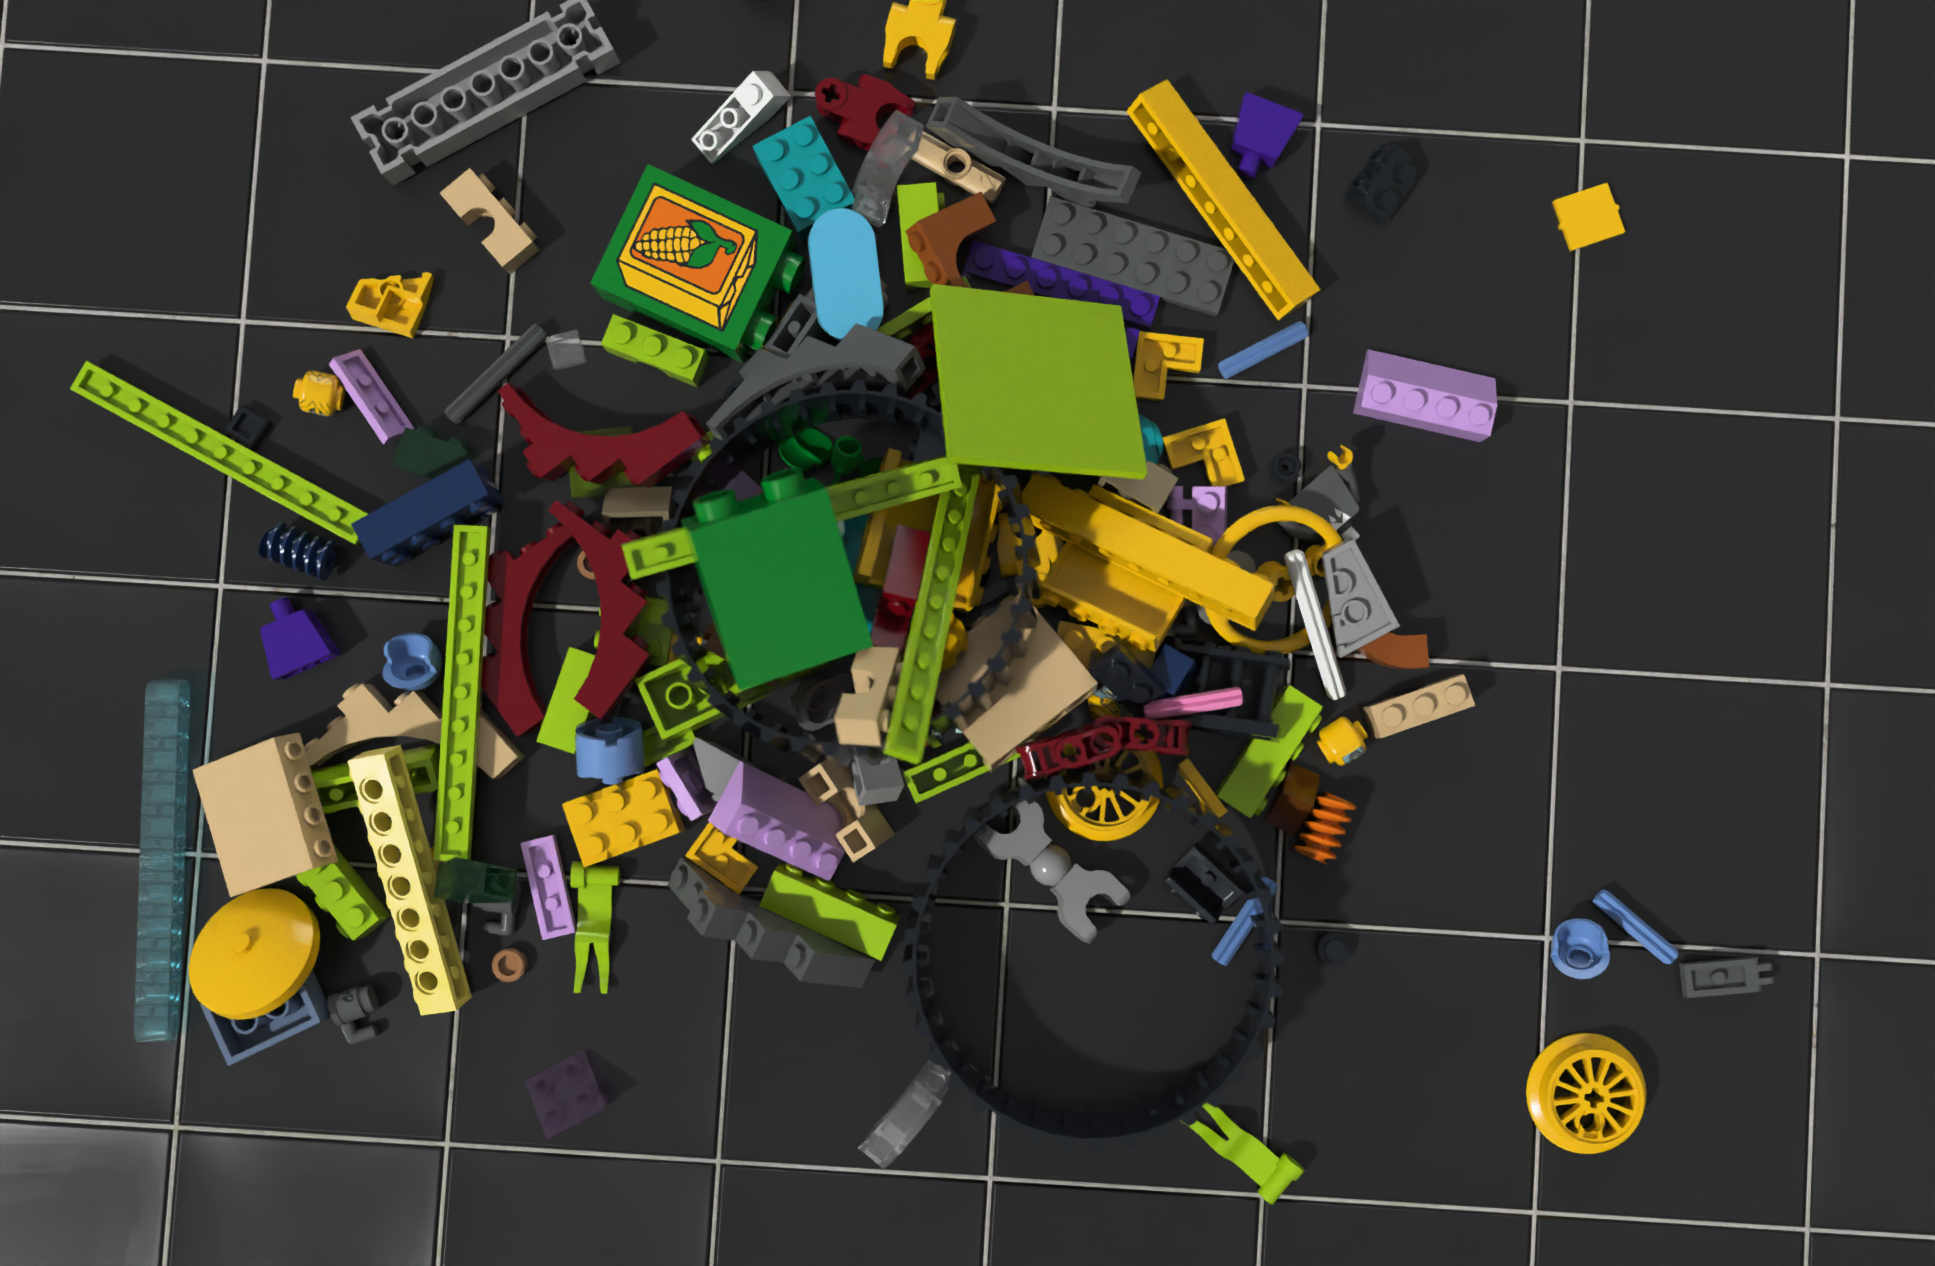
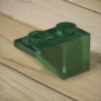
(428, 456)
(475, 882)

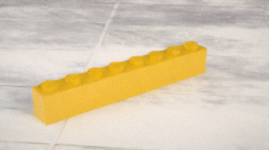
(1222, 199)
(1148, 552)

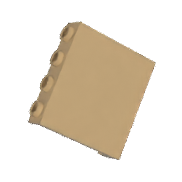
(1042, 689)
(264, 814)

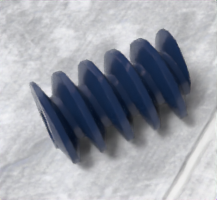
(298, 552)

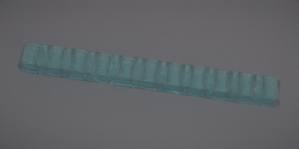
(162, 860)

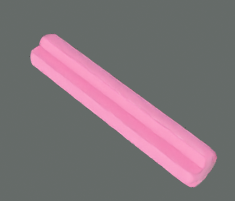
(1193, 703)

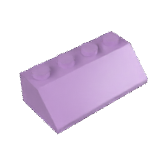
(1426, 396)
(780, 821)

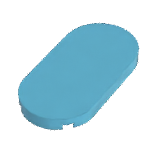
(845, 272)

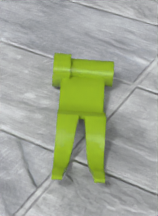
(594, 917)
(1250, 1155)

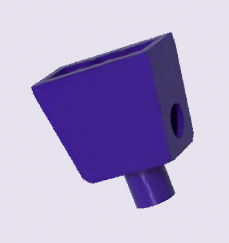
(1262, 133)
(295, 641)

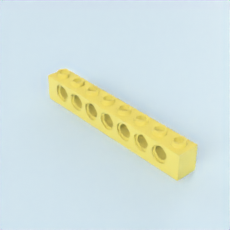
(415, 863)

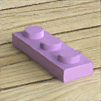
(371, 395)
(548, 887)

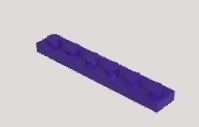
(1058, 282)

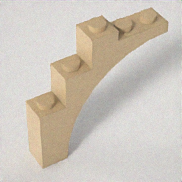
(415, 716)

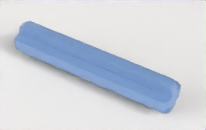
(1263, 349)
(1635, 926)
(1239, 929)

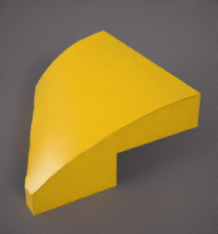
(391, 302)

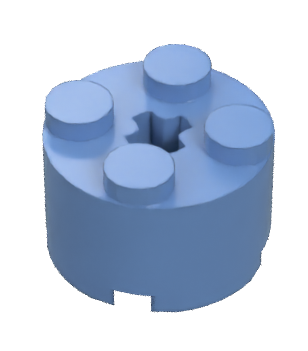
(609, 749)

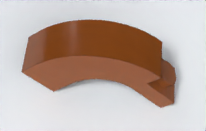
(1398, 651)

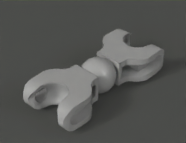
(1053, 868)

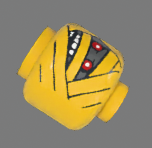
(319, 393)

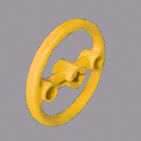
(1275, 572)

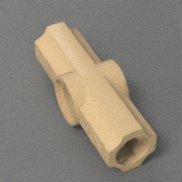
(974, 178)

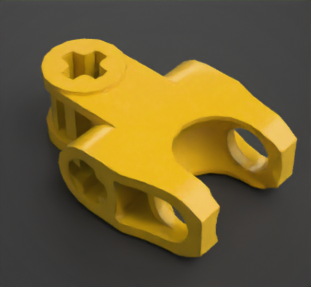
(922, 26)
(1048, 546)

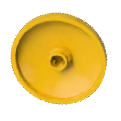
(254, 954)

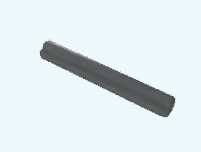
(496, 373)

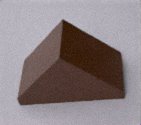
(1293, 799)

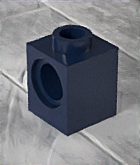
(1173, 671)

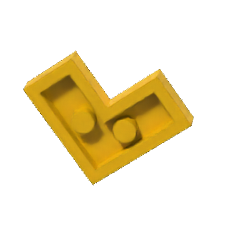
(1161, 353)
(1208, 444)
(717, 856)

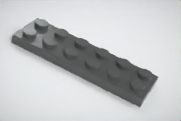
(1134, 255)

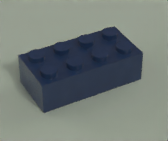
(428, 513)

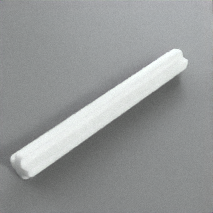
(1315, 624)

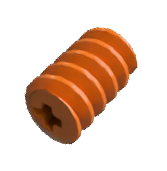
(1325, 827)

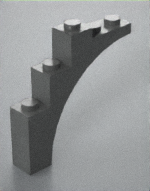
(1030, 161)
(858, 357)
(764, 936)

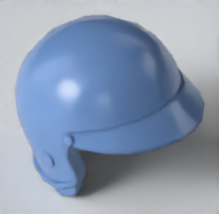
(411, 661)
(1580, 948)

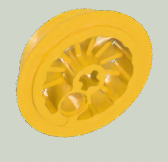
(1073, 815)
(1545, 1077)

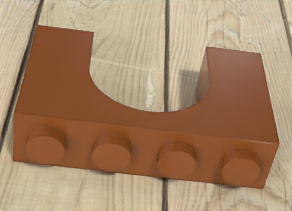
(939, 235)

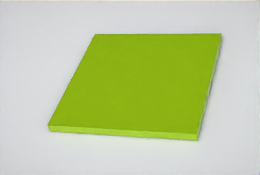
(1036, 383)

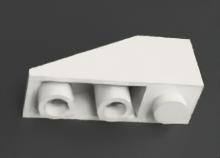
(741, 114)

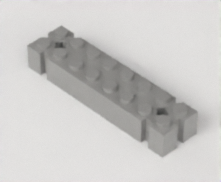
(485, 90)

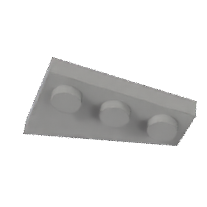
(1355, 599)

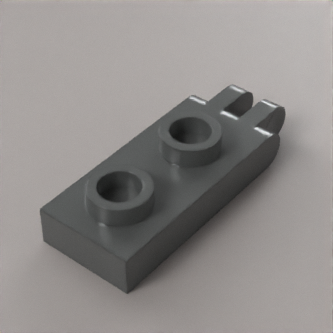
(1723, 977)

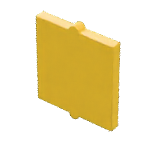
(1588, 217)

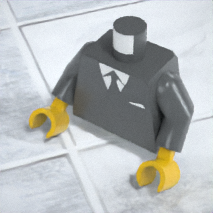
(1331, 496)

